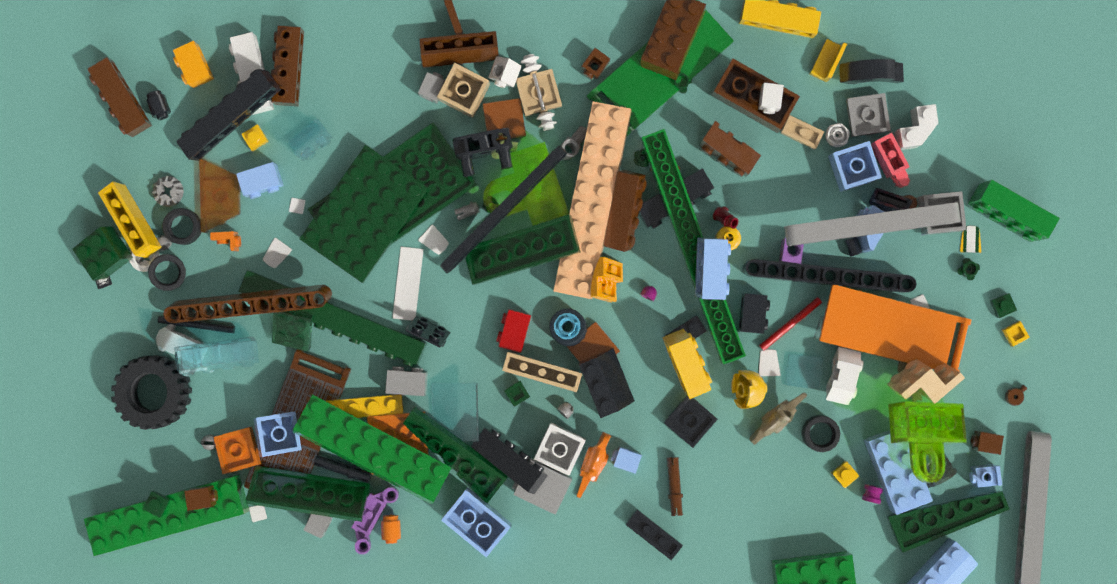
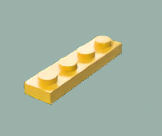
(370, 405)

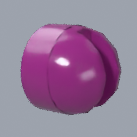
(649, 293)

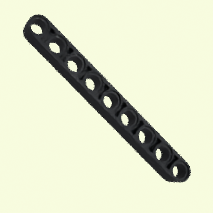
(838, 276)

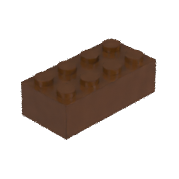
(673, 37)
(741, 90)

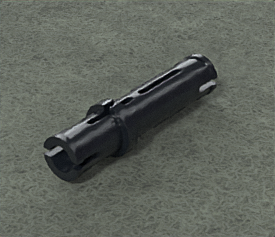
(351, 471)

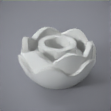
(838, 129)

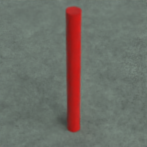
(790, 324)

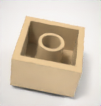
(463, 90)

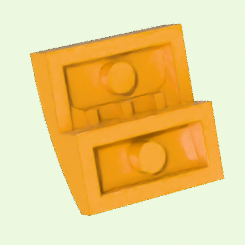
(604, 279)

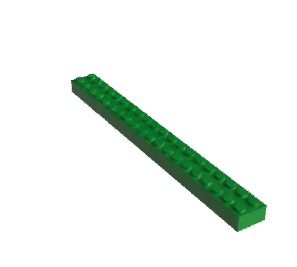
(687, 231)

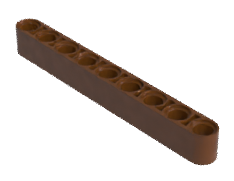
(254, 299)

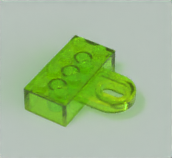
(545, 199)
(926, 431)

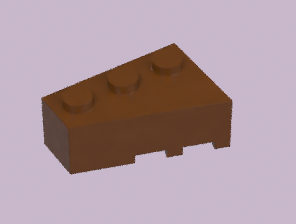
(729, 150)

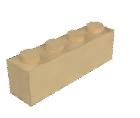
(542, 371)

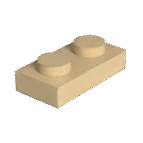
(802, 132)

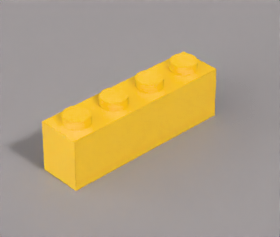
(781, 17)
(129, 219)

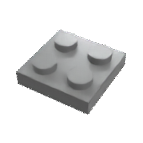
(868, 115)

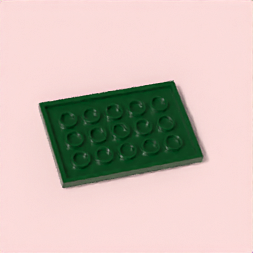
(364, 214)

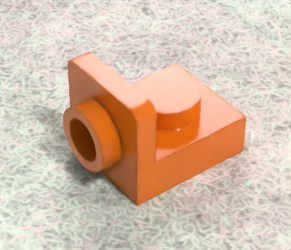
(224, 237)

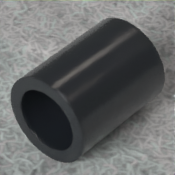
(853, 246)

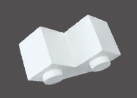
(923, 122)
(844, 377)

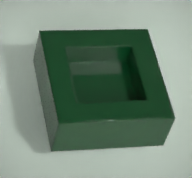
(1003, 305)
(517, 393)
(156, 504)

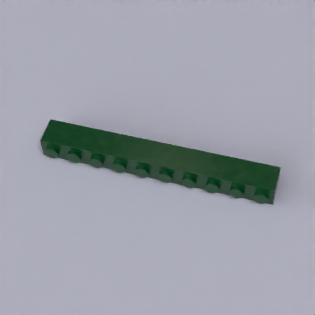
(347, 323)

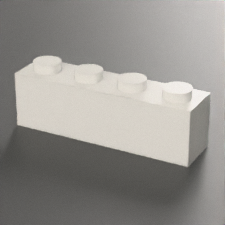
(248, 58)

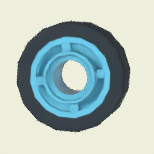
(558, 322)

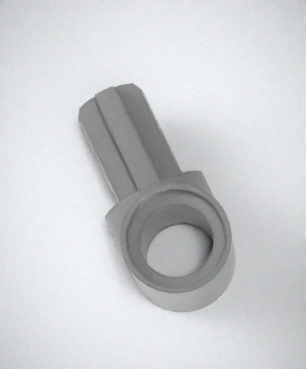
(574, 142)

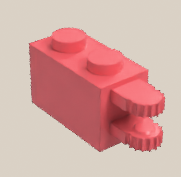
(891, 160)

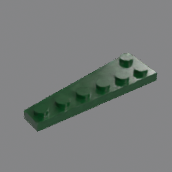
(468, 463)
(935, 521)

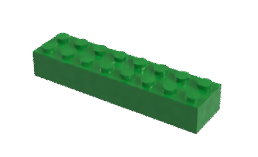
(371, 449)
(133, 525)

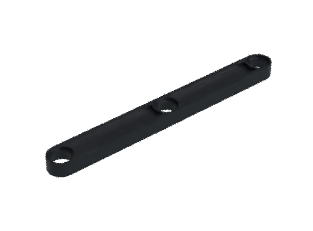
(503, 209)

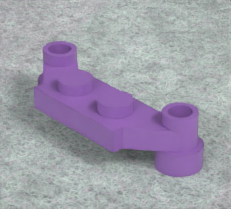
(374, 507)

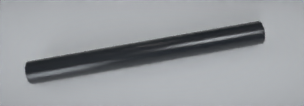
(201, 325)

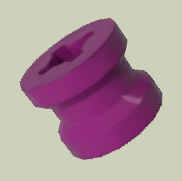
(872, 494)

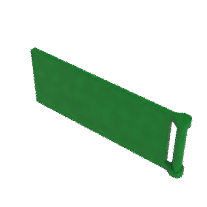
(646, 90)

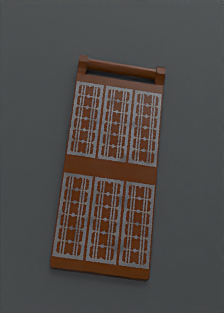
(294, 396)

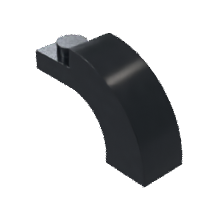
(871, 71)

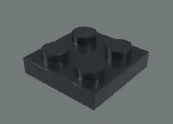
(690, 421)

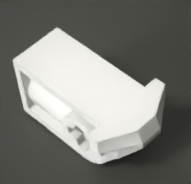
(169, 338)

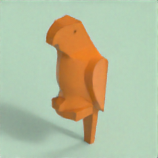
(594, 462)

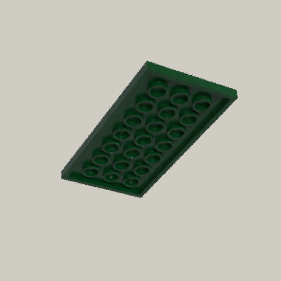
(433, 164)

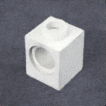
(504, 72)
(770, 98)

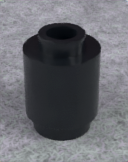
(158, 105)

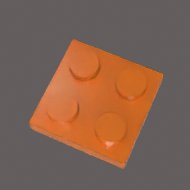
(237, 450)

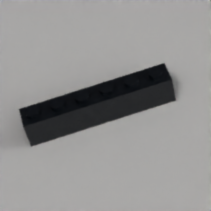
(228, 114)

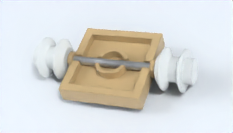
(538, 92)

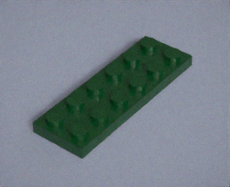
(522, 249)
(308, 493)

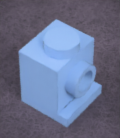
(993, 475)

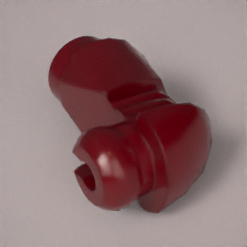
(724, 217)

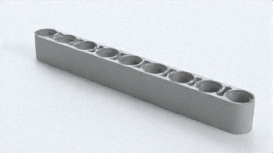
(872, 224)
(1033, 508)

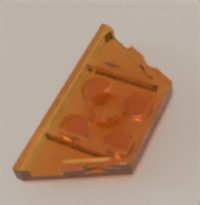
(217, 195)

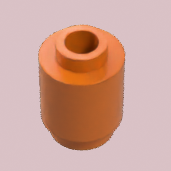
(390, 529)

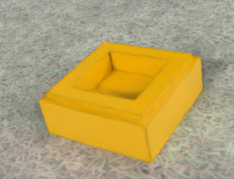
(1015, 333)

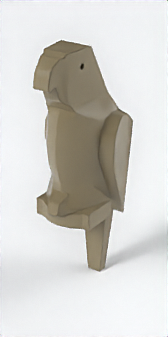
(777, 418)

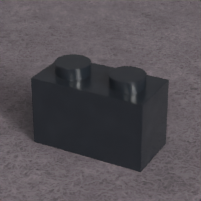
(753, 313)

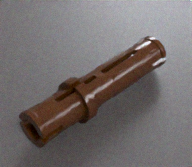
(674, 486)

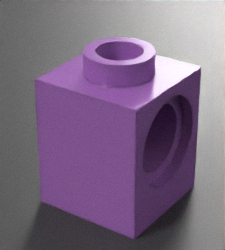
(786, 257)

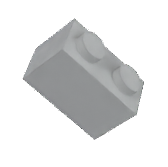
(406, 382)

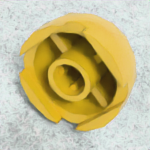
(749, 389)

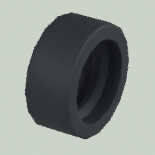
(167, 223)
(169, 286)
(835, 433)

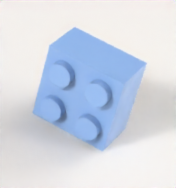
(854, 166)
(276, 434)

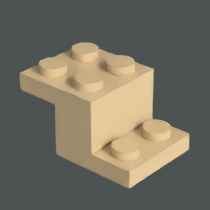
(926, 381)

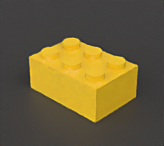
(687, 363)

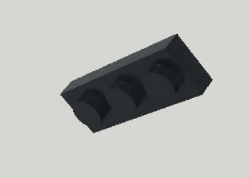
(654, 534)

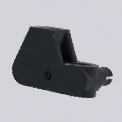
(487, 144)

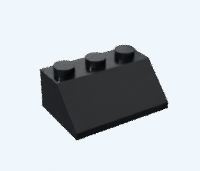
(606, 382)

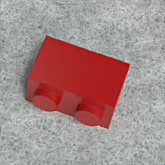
(514, 330)

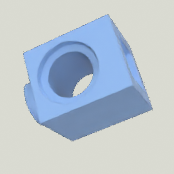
(626, 459)

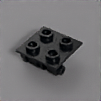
(428, 331)

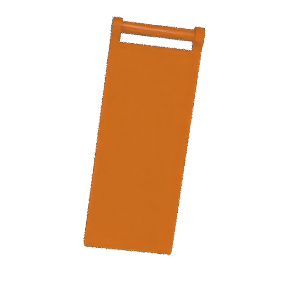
(891, 328)

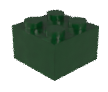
(102, 253)

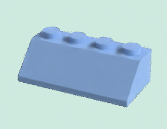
(946, 566)

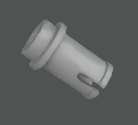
(469, 210)

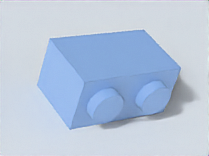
(260, 180)

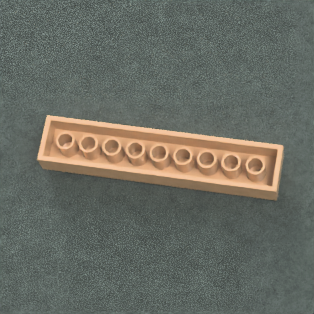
(593, 195)

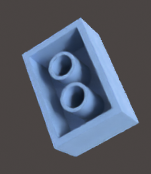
(712, 268)
(476, 522)

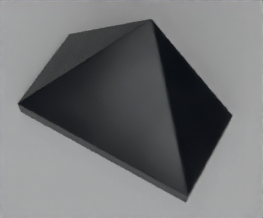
(889, 201)

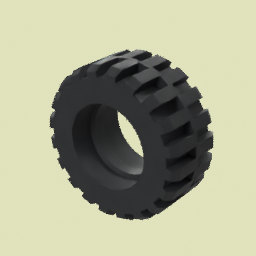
(127, 397)

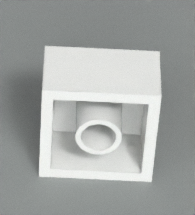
(559, 449)

